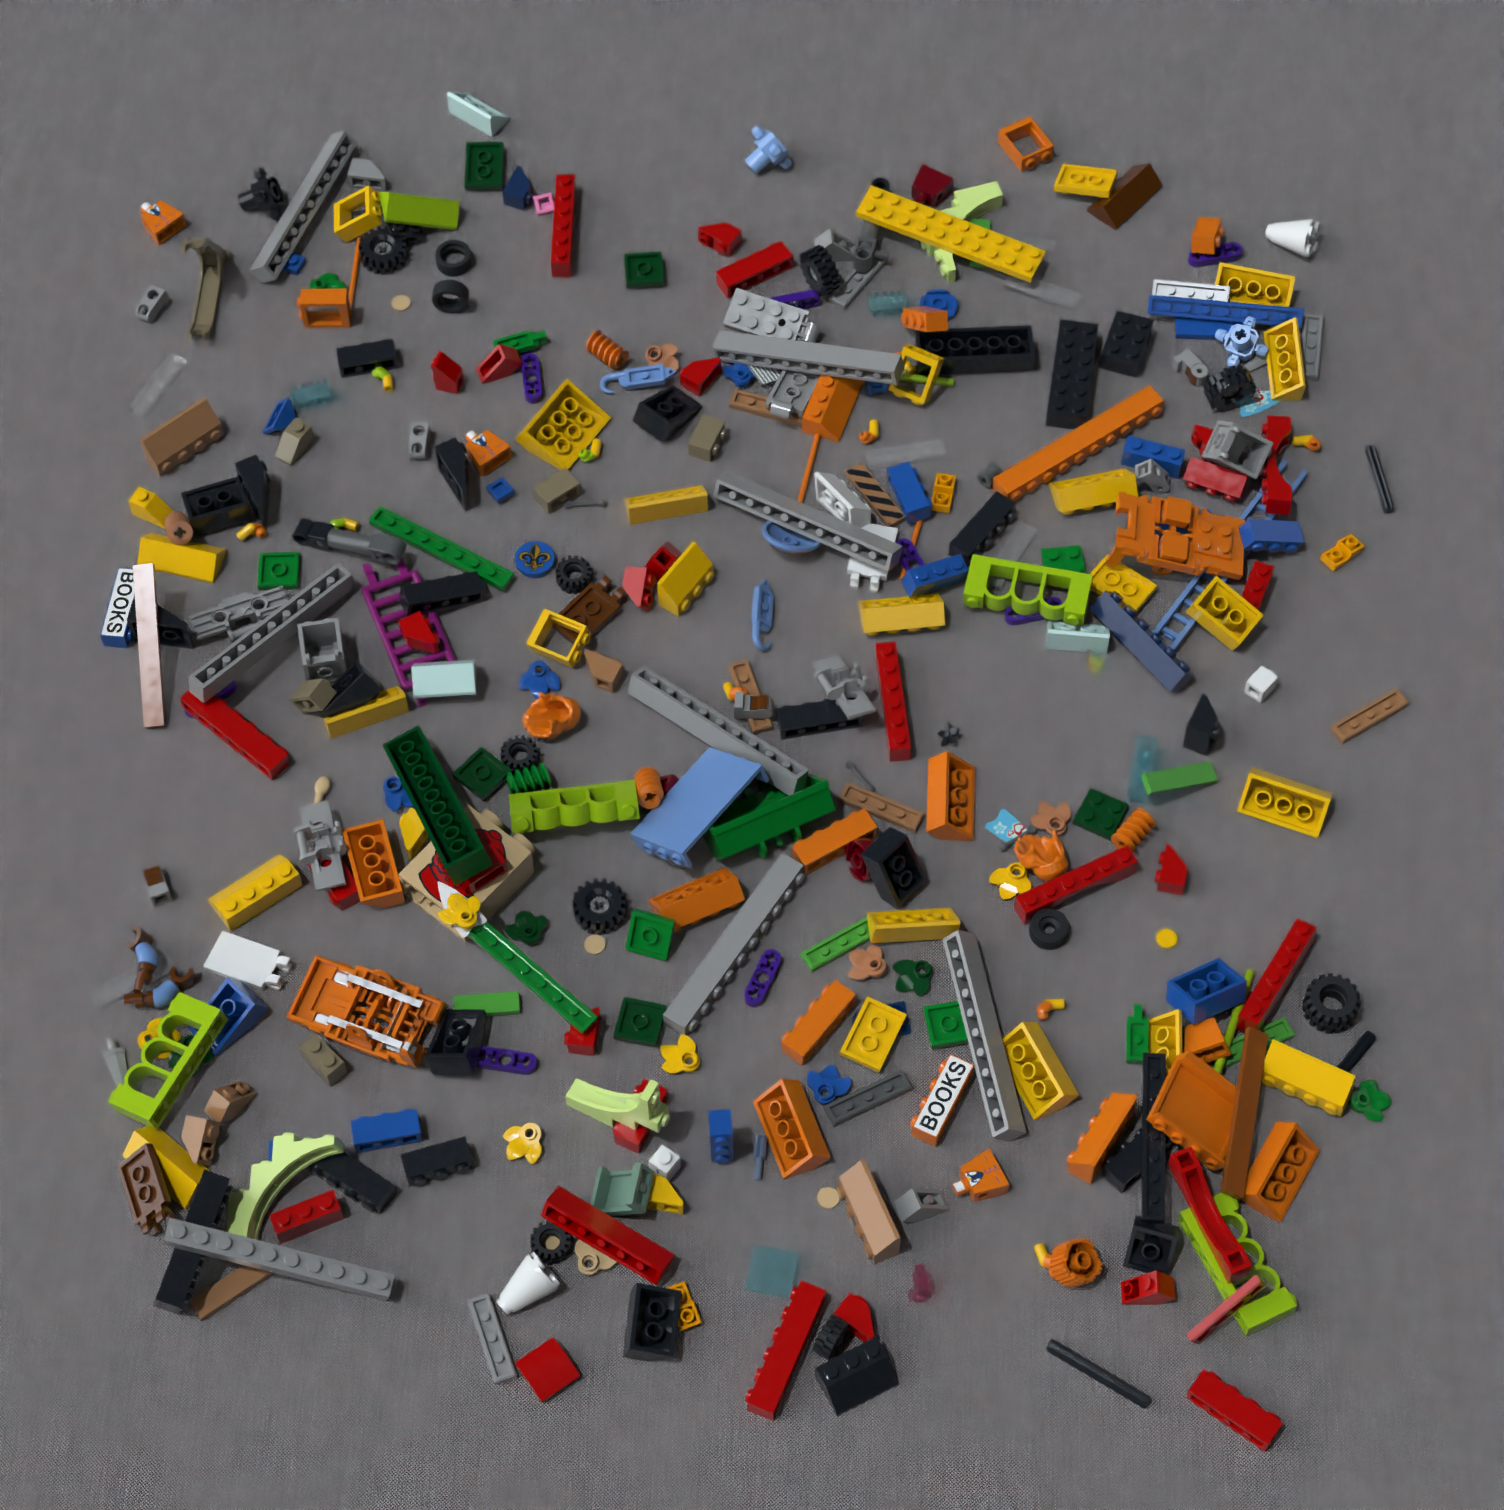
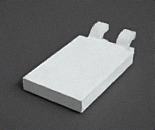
(859, 568)
(246, 962)

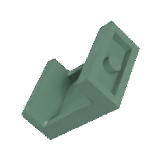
(623, 1191)

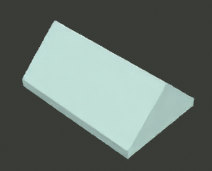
(476, 112)
(1077, 637)
(444, 678)

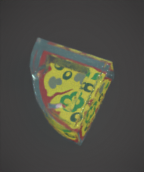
(1095, 661)

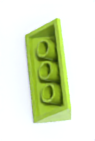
(419, 210)

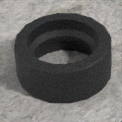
(453, 246)
(454, 288)

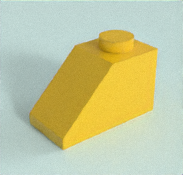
(149, 507)
(412, 832)
(664, 1197)

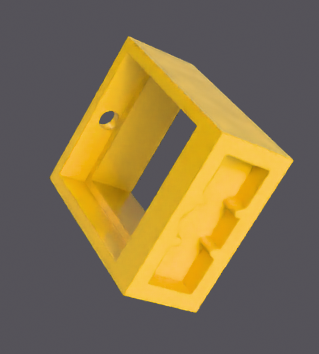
(350, 228)
(927, 358)
(542, 629)

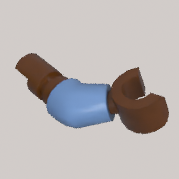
(147, 957)
(164, 993)

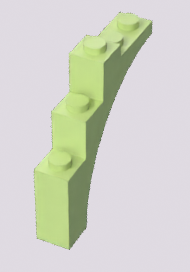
(966, 205)
(615, 1107)
(267, 1178)

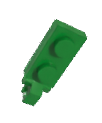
(523, 341)
(1137, 1035)

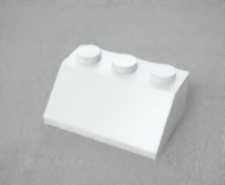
(841, 500)

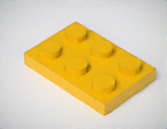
(1085, 180)
(1125, 581)
(873, 1034)

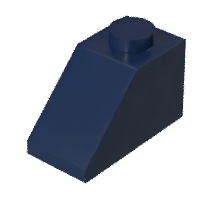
(518, 190)

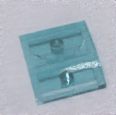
(771, 1271)

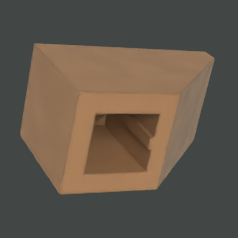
(603, 671)
(229, 1101)
(200, 1138)

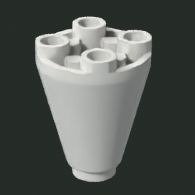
(1296, 235)
(527, 1284)

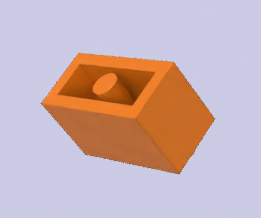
(1207, 235)

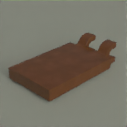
(592, 608)
(145, 1189)

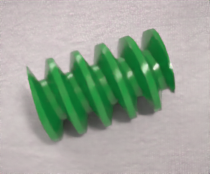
(528, 779)

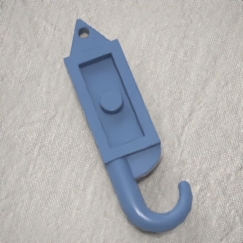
(639, 377)
(762, 613)

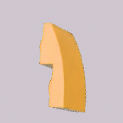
(943, 492)
(1342, 552)
(688, 1313)

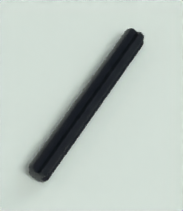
(1098, 1373)

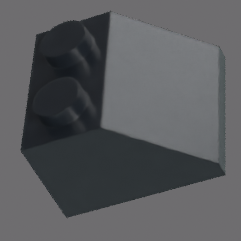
(1201, 728)
(1151, 1246)

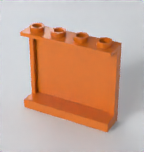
(1195, 1109)

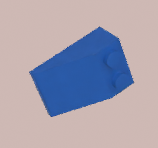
(240, 1008)

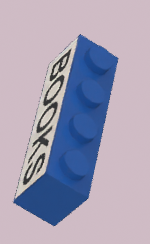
(115, 627)

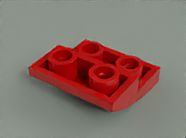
(547, 1369)

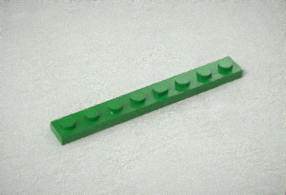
(441, 548)
(533, 977)

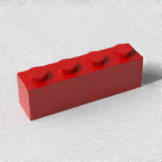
(754, 269)
(1234, 1409)

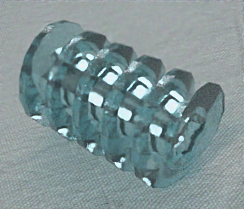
(886, 302)
(309, 393)

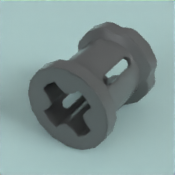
(986, 477)

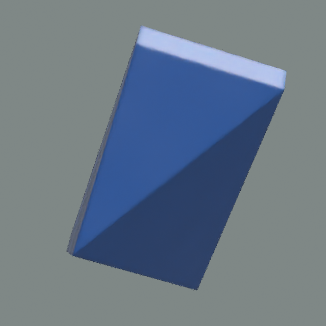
(281, 417)

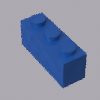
(1139, 450)
(909, 492)
(1271, 535)
(934, 575)
(386, 1130)
(721, 1136)

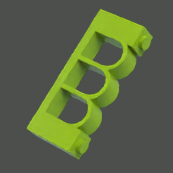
(1071, 611)
(573, 806)
(183, 1011)
(1262, 1311)

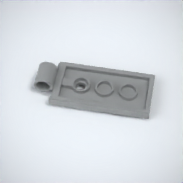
(762, 317)
(795, 383)

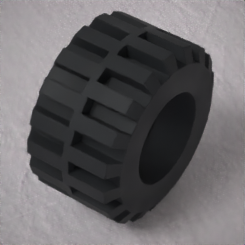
(1327, 1018)

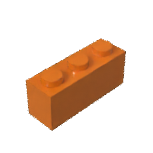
(925, 319)

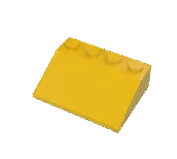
(563, 426)

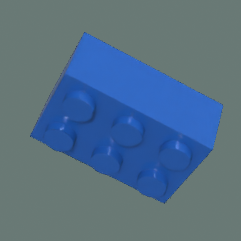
(1206, 991)

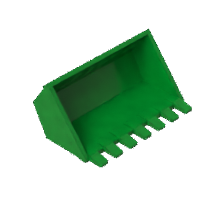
(766, 816)

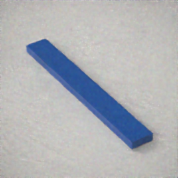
(1222, 310)

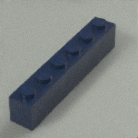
(1141, 641)

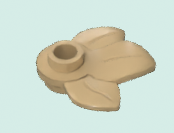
(589, 1254)

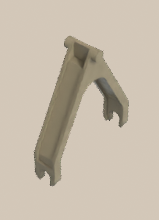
(212, 265)

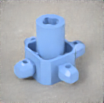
(768, 150)
(1241, 342)

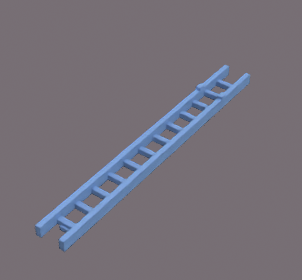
(1193, 585)

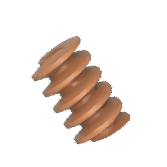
(178, 520)

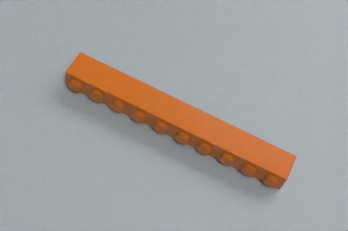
(1079, 444)

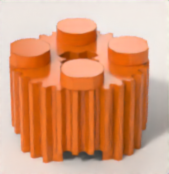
(1074, 1263)

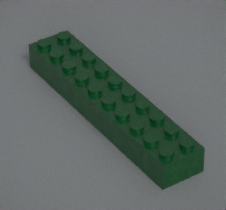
(437, 805)

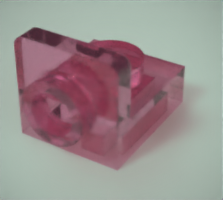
(921, 1281)

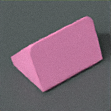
(543, 203)

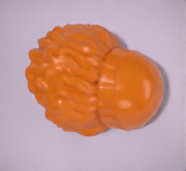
(551, 716)
(1042, 855)

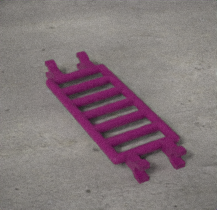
(379, 622)

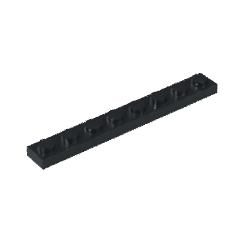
(1152, 1142)

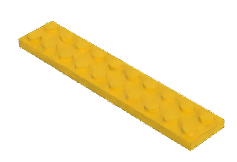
(950, 233)

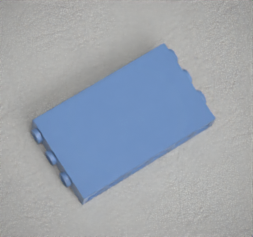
(695, 804)

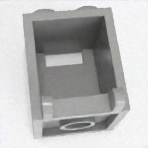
(1227, 444)
(327, 663)

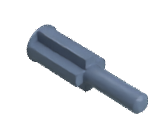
(759, 1154)

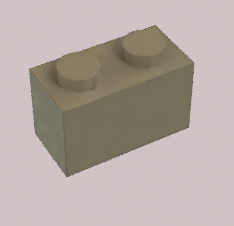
(707, 437)
(556, 490)
(313, 695)
(323, 1060)

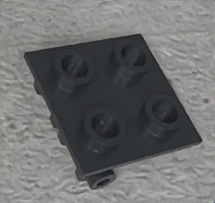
(411, 232)

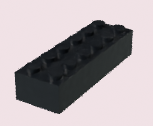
(978, 349)
(1071, 374)
(182, 1267)

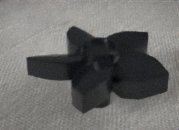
(949, 734)

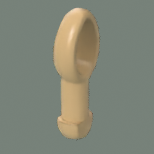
(321, 788)

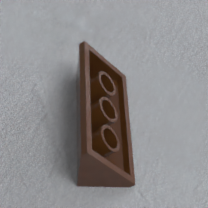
(1127, 196)

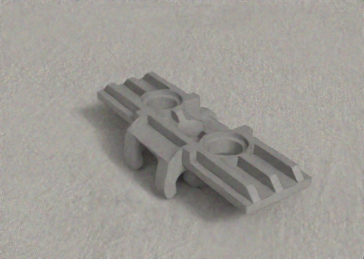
(234, 609)
(846, 685)
(329, 845)

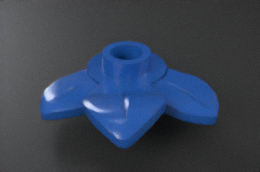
(739, 373)
(539, 681)
(395, 797)
(828, 1082)

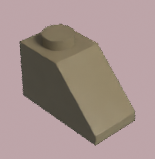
(294, 441)

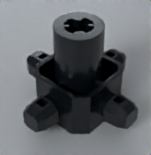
(263, 195)

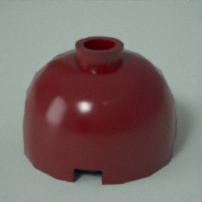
(853, 854)

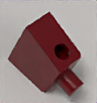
(931, 186)

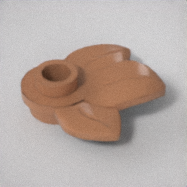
(665, 355)
(1050, 816)
(864, 963)

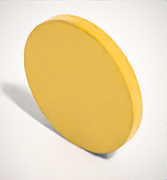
(1166, 938)

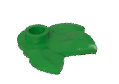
(327, 281)
(1372, 1099)

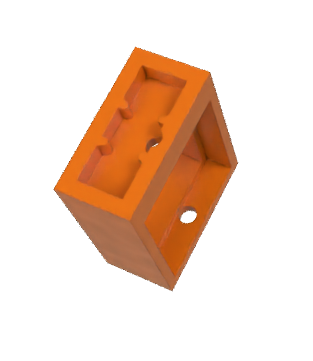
(1019, 130)
(325, 298)

